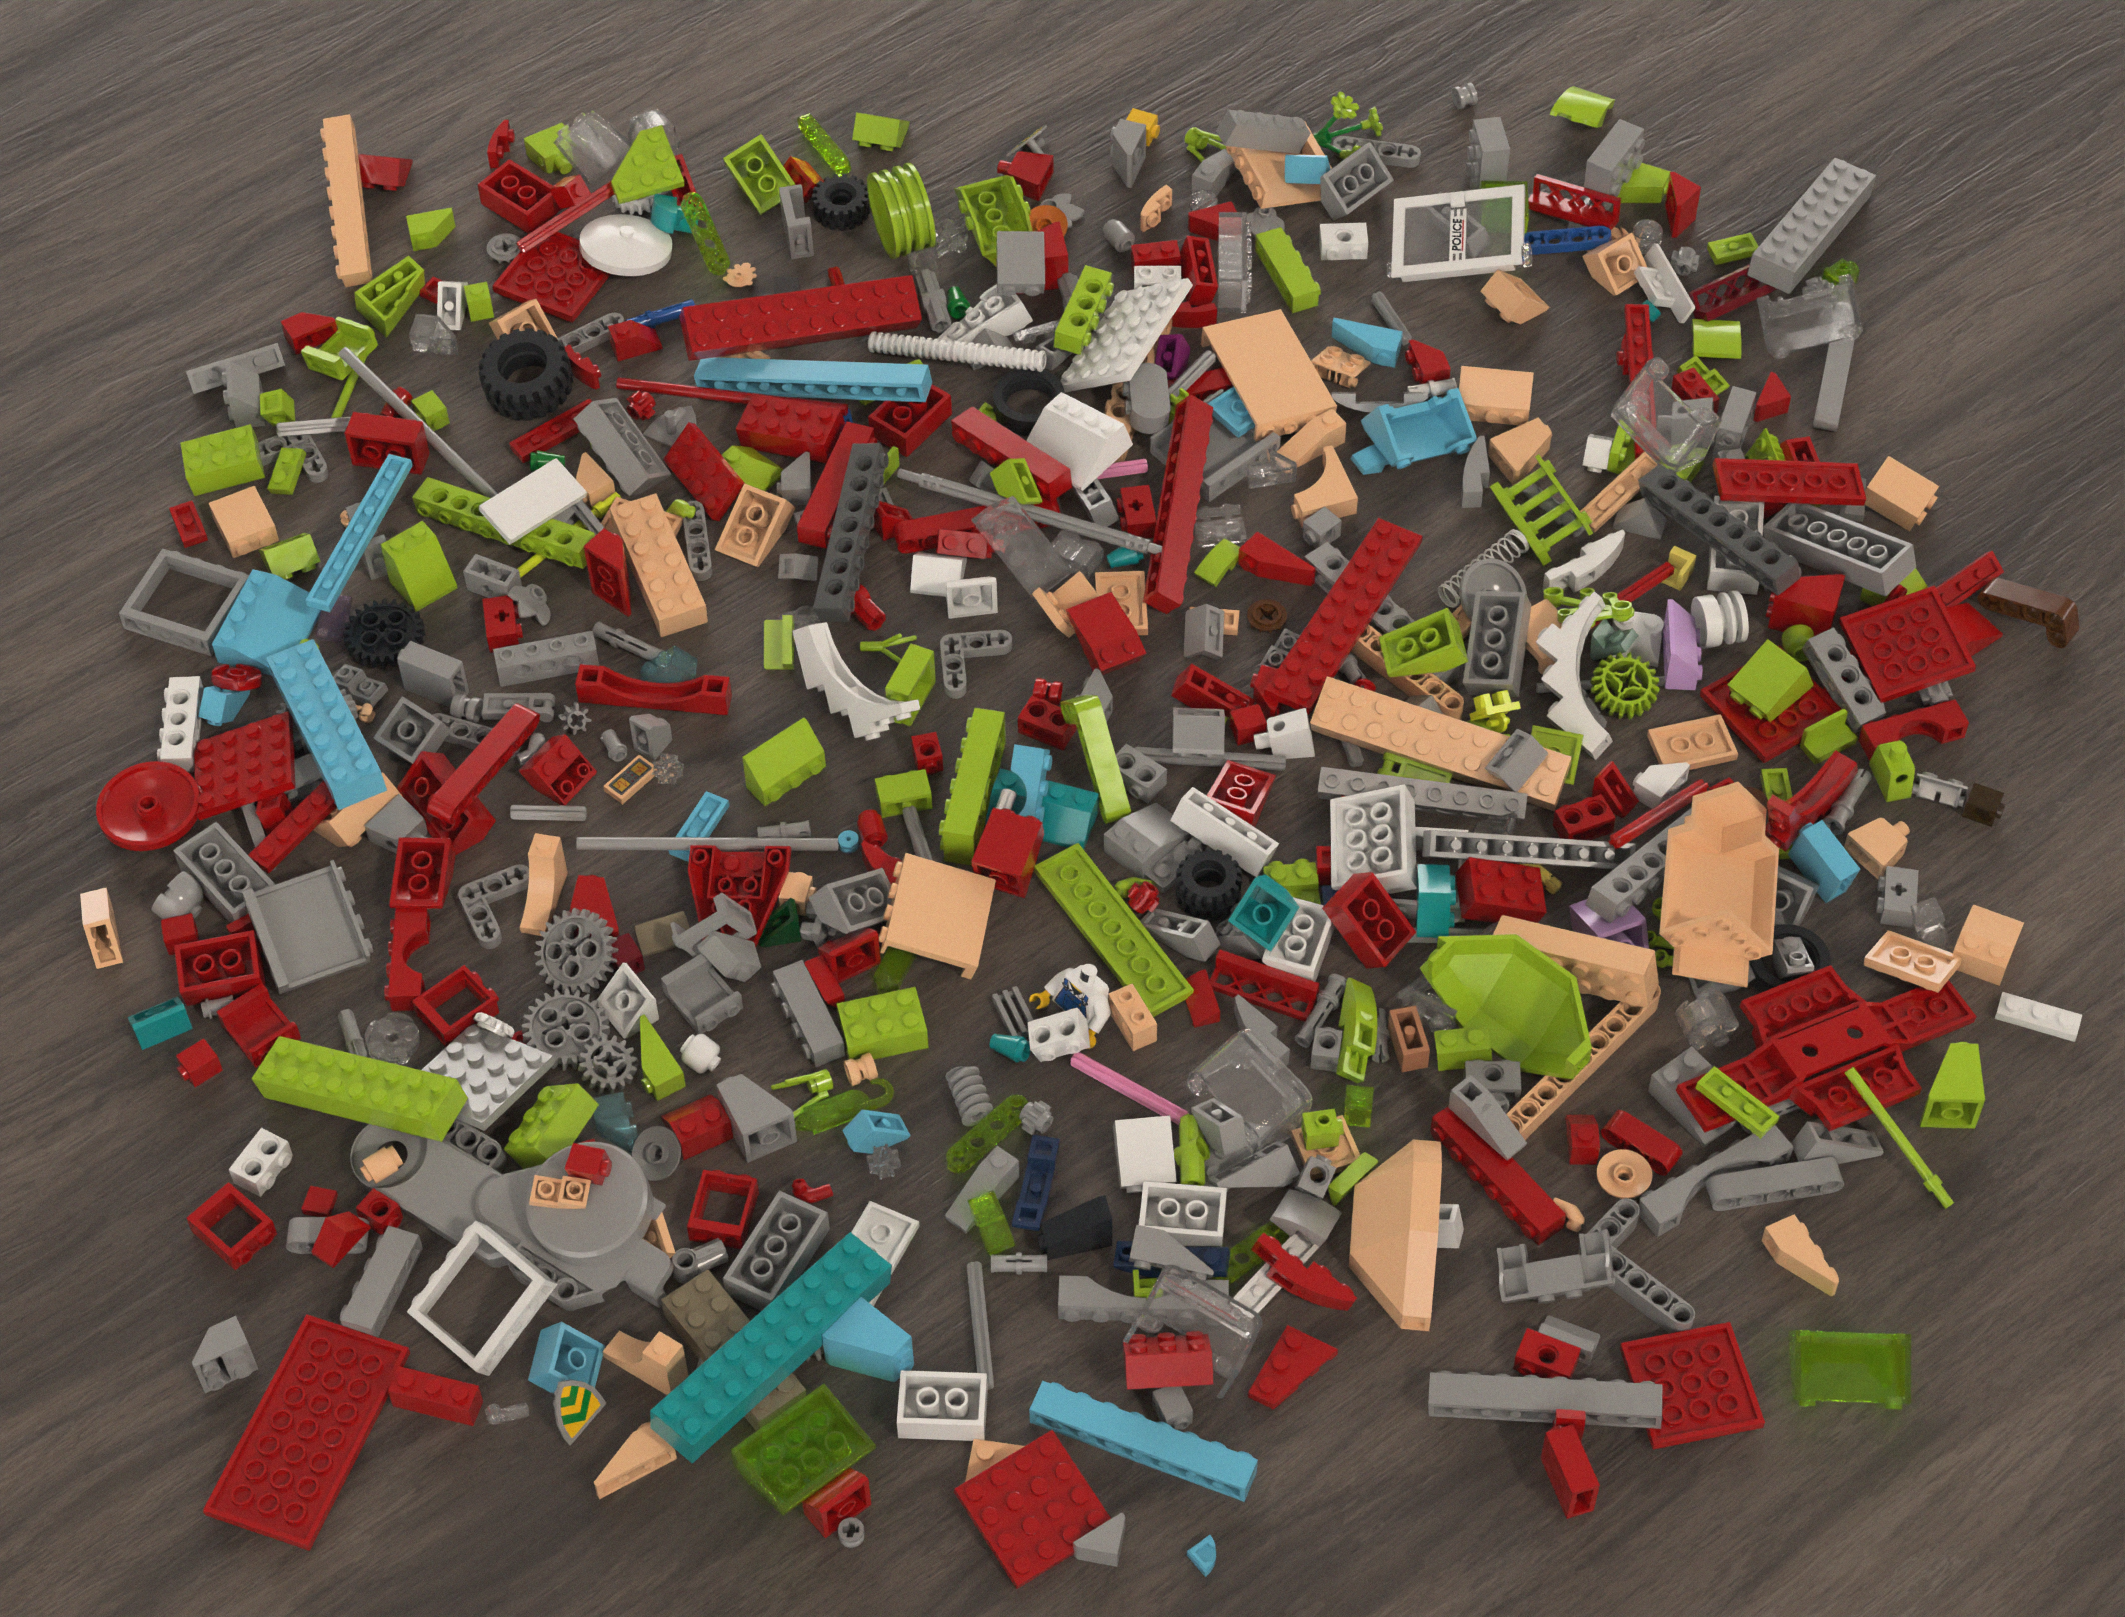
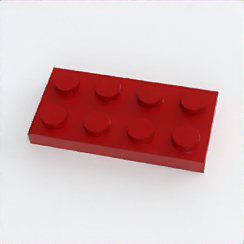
(704, 471)

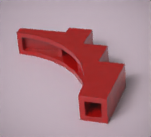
(1810, 802)

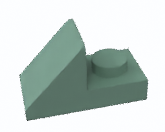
(1607, 641)

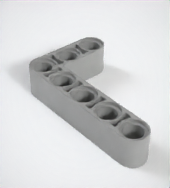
(1631, 1273)

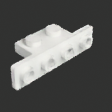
(1663, 284)

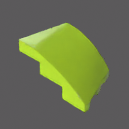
(1582, 106)

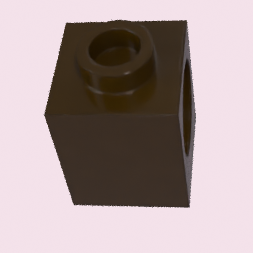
(1984, 805)

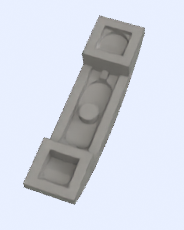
(1349, 400)

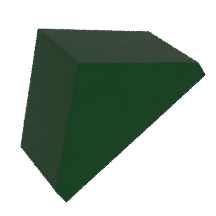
(782, 926)

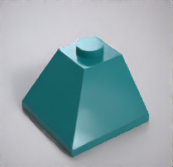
(1264, 911)

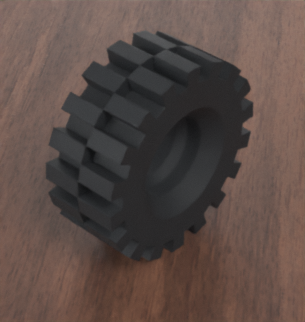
(841, 190)

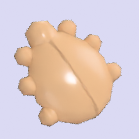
(740, 276)

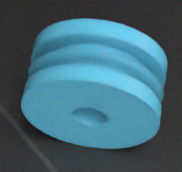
(848, 841)

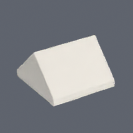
(934, 571)
(627, 1000)

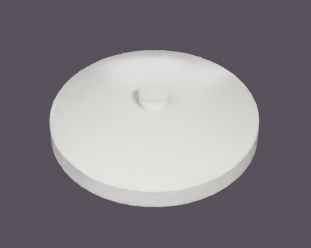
(625, 245)

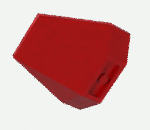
(745, 877)

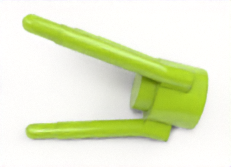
(1199, 139)
(816, 1082)

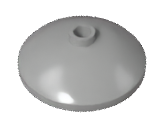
(1488, 576)

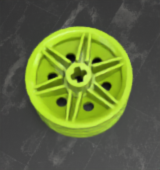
(901, 210)

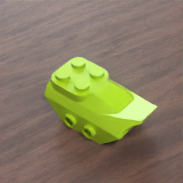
(993, 207)

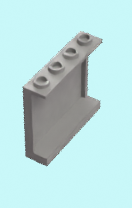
(1225, 454)
(308, 928)

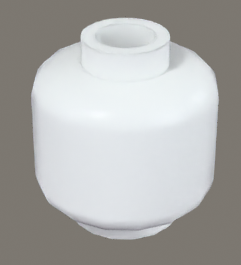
(700, 1053)

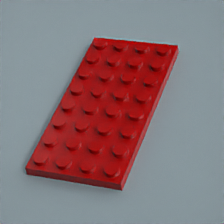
(306, 1432)

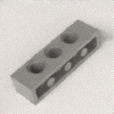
(545, 658)
(1841, 692)

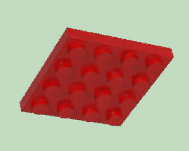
(554, 276)
(1907, 644)
(1766, 737)
(245, 765)
(1701, 1381)
(1032, 1508)

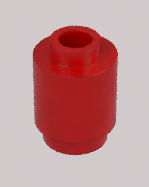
(872, 828)

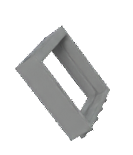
(170, 631)

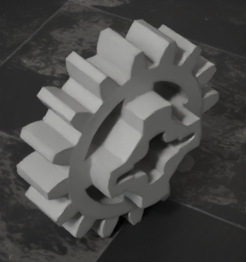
(599, 1071)

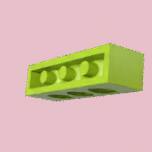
(1083, 310)

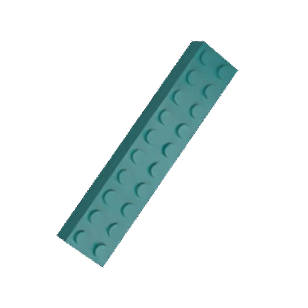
(768, 1348)

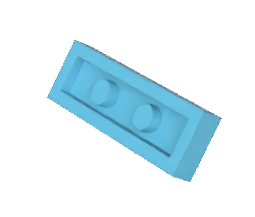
(702, 820)

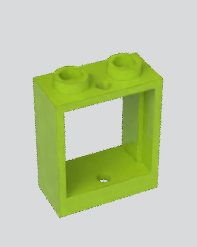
(912, 679)

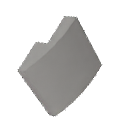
(1307, 1215)

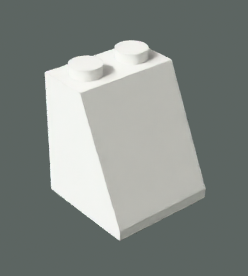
(1144, 1152)

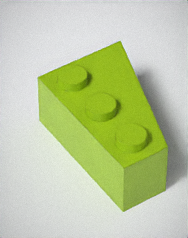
(390, 295)

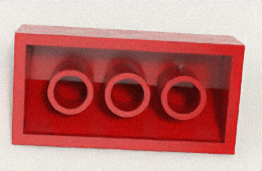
(419, 786)

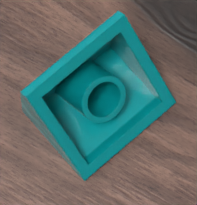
(160, 1022)

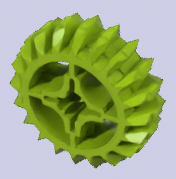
(1604, 675)

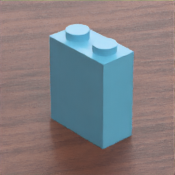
(1823, 860)

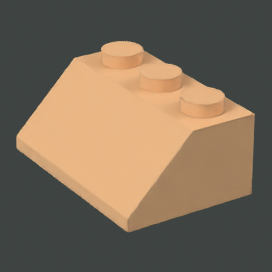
(1496, 395)
(346, 825)

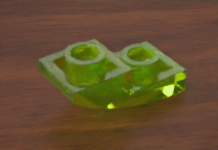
(991, 1223)

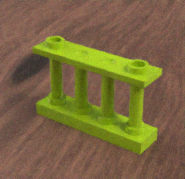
(1530, 529)

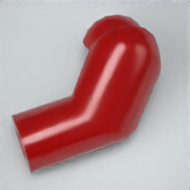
(809, 1194)

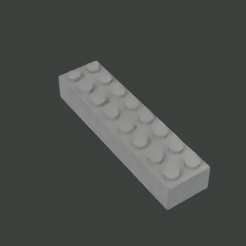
(1811, 225)

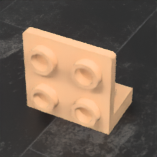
(1070, 594)

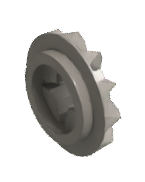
(496, 251)

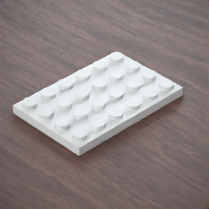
(1125, 335)

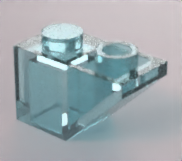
(670, 667)
(613, 1120)

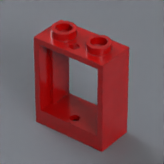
(446, 989)
(215, 1209)
(705, 1230)

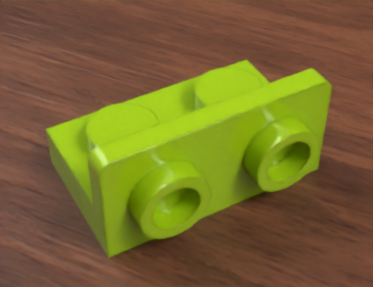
(1621, 452)

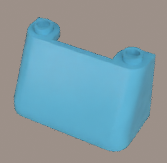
(1421, 429)

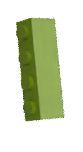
(1287, 270)

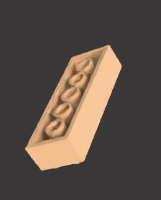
(659, 565)
(1600, 964)

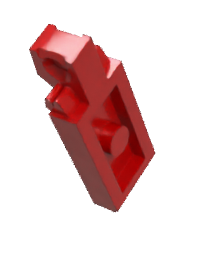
(963, 544)

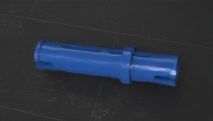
(663, 315)

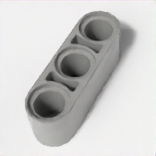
(305, 1230)

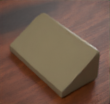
(657, 934)

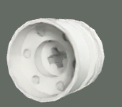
(1720, 618)

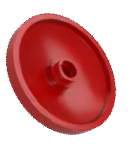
(148, 806)

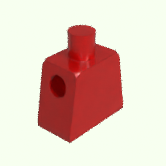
(1029, 171)

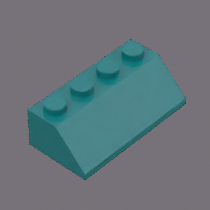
(1067, 813)

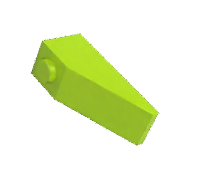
(659, 1068)

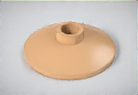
(1628, 1165)

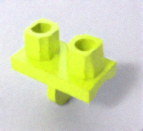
(1495, 713)

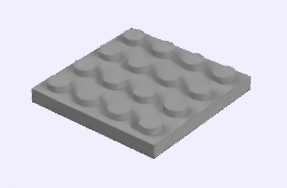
(490, 1071)

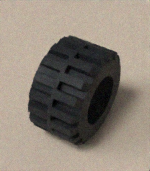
(1208, 867)

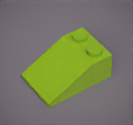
(758, 173)
(1424, 646)

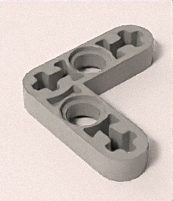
(306, 444)
(963, 650)
(480, 902)

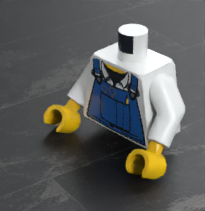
(1080, 990)

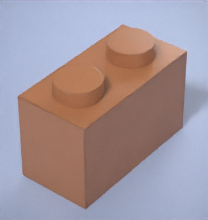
(1408, 1038)

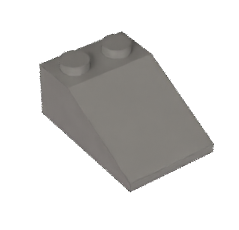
(1143, 839)
(1663, 1087)

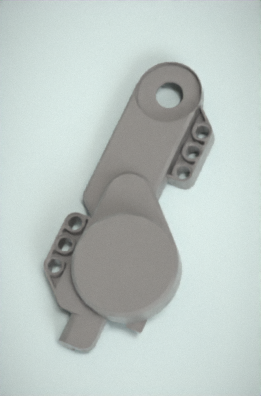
(581, 1249)

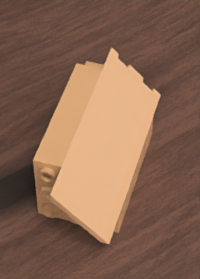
(1720, 887)

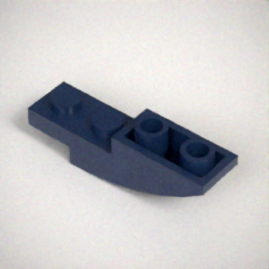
(1214, 1257)

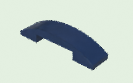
(1037, 1183)

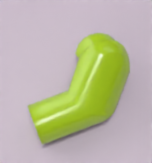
(1124, 885)

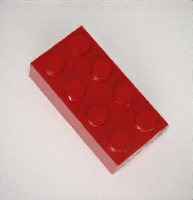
(790, 427)

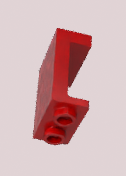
(256, 1023)

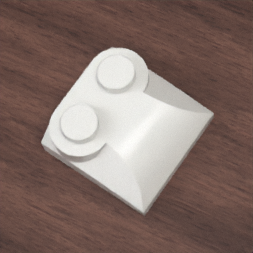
(971, 597)
(1648, 643)

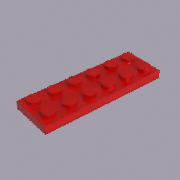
(1789, 482)

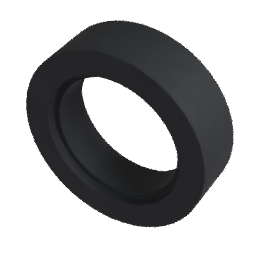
(1022, 380)
(1815, 948)

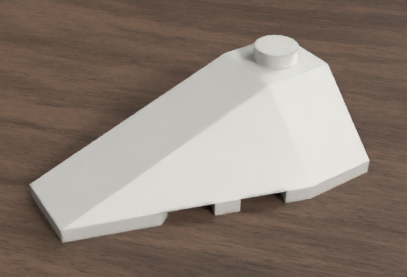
(994, 312)

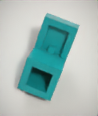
(667, 215)

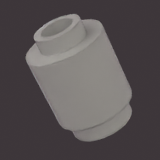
(1118, 235)

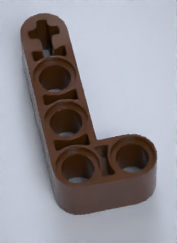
(2035, 606)

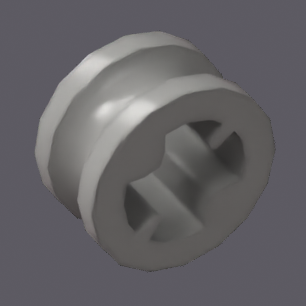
(845, 1526)

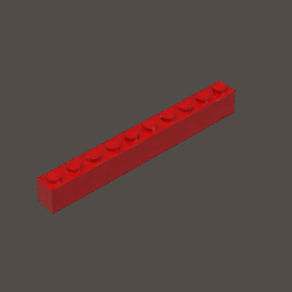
(1178, 504)

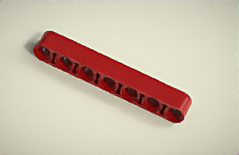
(922, 533)
(483, 763)

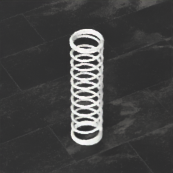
(1447, 601)

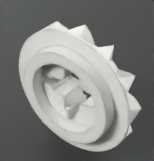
(493, 1025)

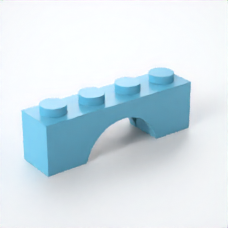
(1031, 766)

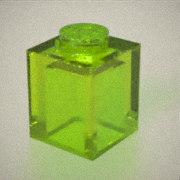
(1358, 1105)

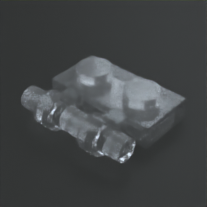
(1212, 532)

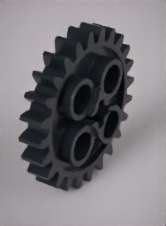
(382, 632)

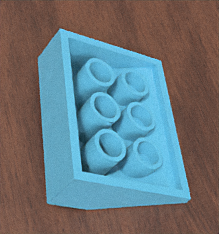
(264, 621)

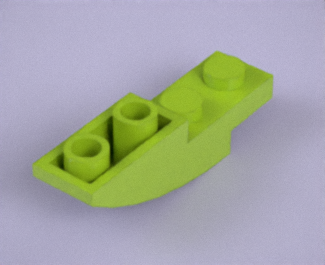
(1360, 1030)

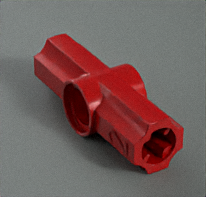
(867, 611)

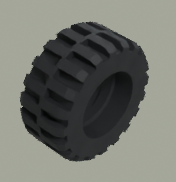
(519, 351)

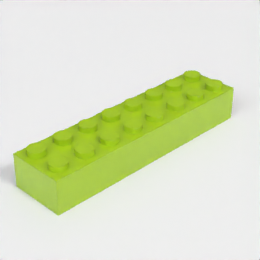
(360, 1088)

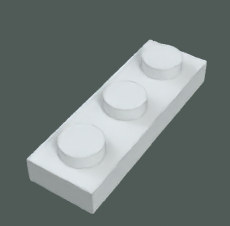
(2038, 1016)

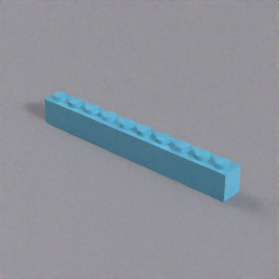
(817, 378)

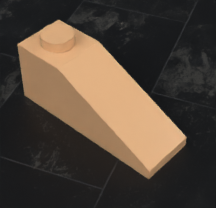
(1318, 433)
(637, 1457)

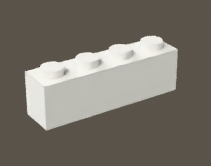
(1224, 831)

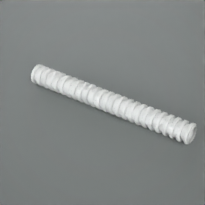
(957, 351)

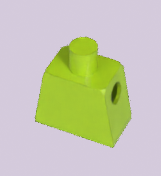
(545, 153)
(1890, 763)

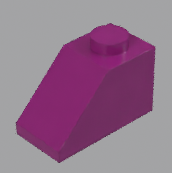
(1173, 354)

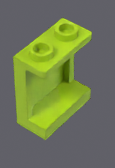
(326, 359)

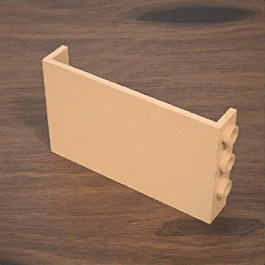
(1269, 372)

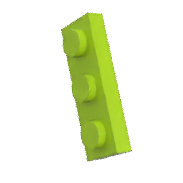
(1737, 1102)

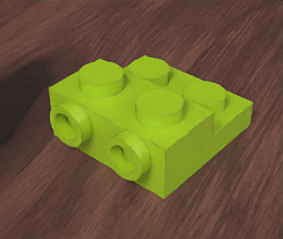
(1298, 878)

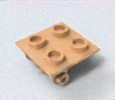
(1345, 364)

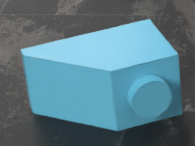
(221, 704)
(874, 1129)

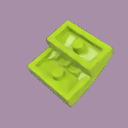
(1716, 338)

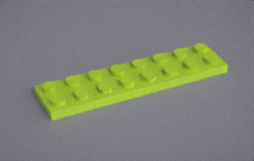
(1113, 929)

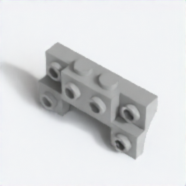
(1556, 1276)

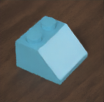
(563, 1356)

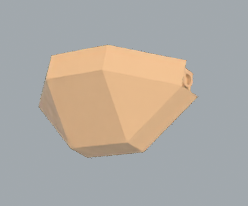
(1398, 1232)

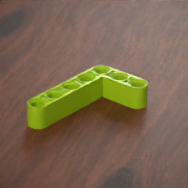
(1099, 753)

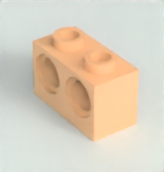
(1132, 1017)

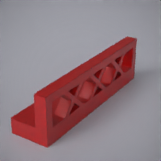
(1574, 208)
(1269, 979)

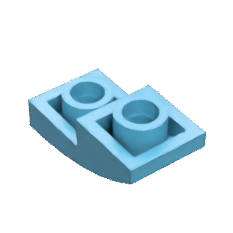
(1369, 460)

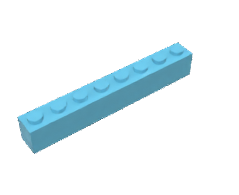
(1143, 1440)

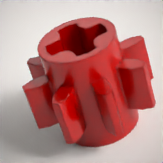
(641, 406)
(1143, 897)

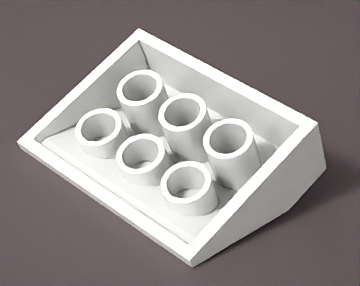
(1079, 438)
(1375, 835)

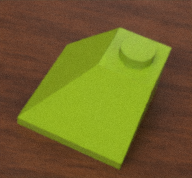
(753, 467)

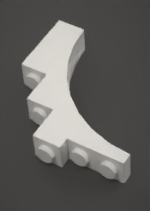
(1563, 677)
(844, 692)

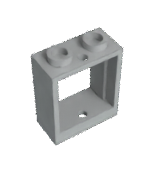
(1735, 420)

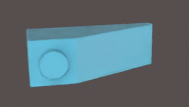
(1372, 342)

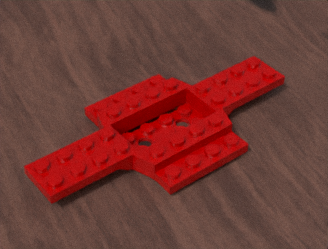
(1817, 1014)

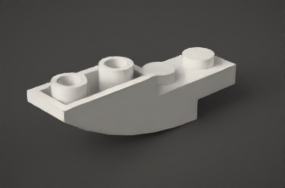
(1593, 562)

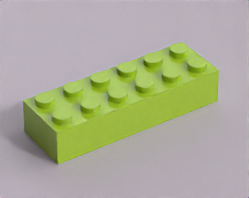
(973, 785)

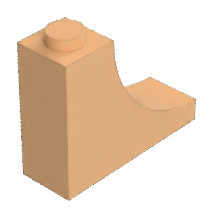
(1331, 491)
(545, 884)
(654, 1362)

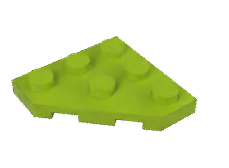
(647, 168)

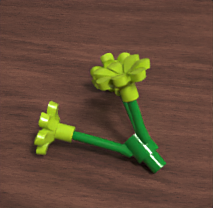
(1344, 109)

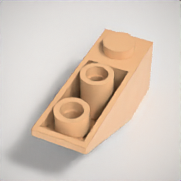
(1794, 1250)

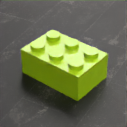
(222, 460)
(883, 1024)
(551, 1124)

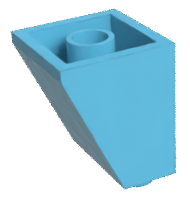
(868, 1343)

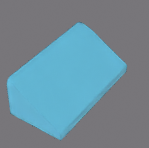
(1305, 168)

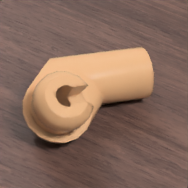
(1572, 1213)

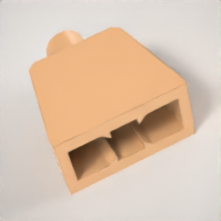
(1877, 845)

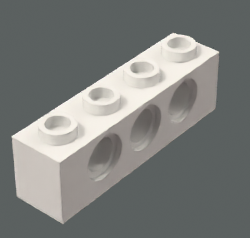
(181, 722)

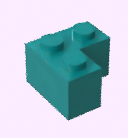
(1434, 897)

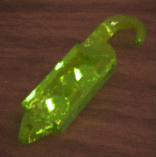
(893, 969)
(841, 1108)

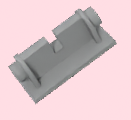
(1949, 790)

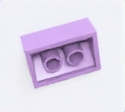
(1680, 648)

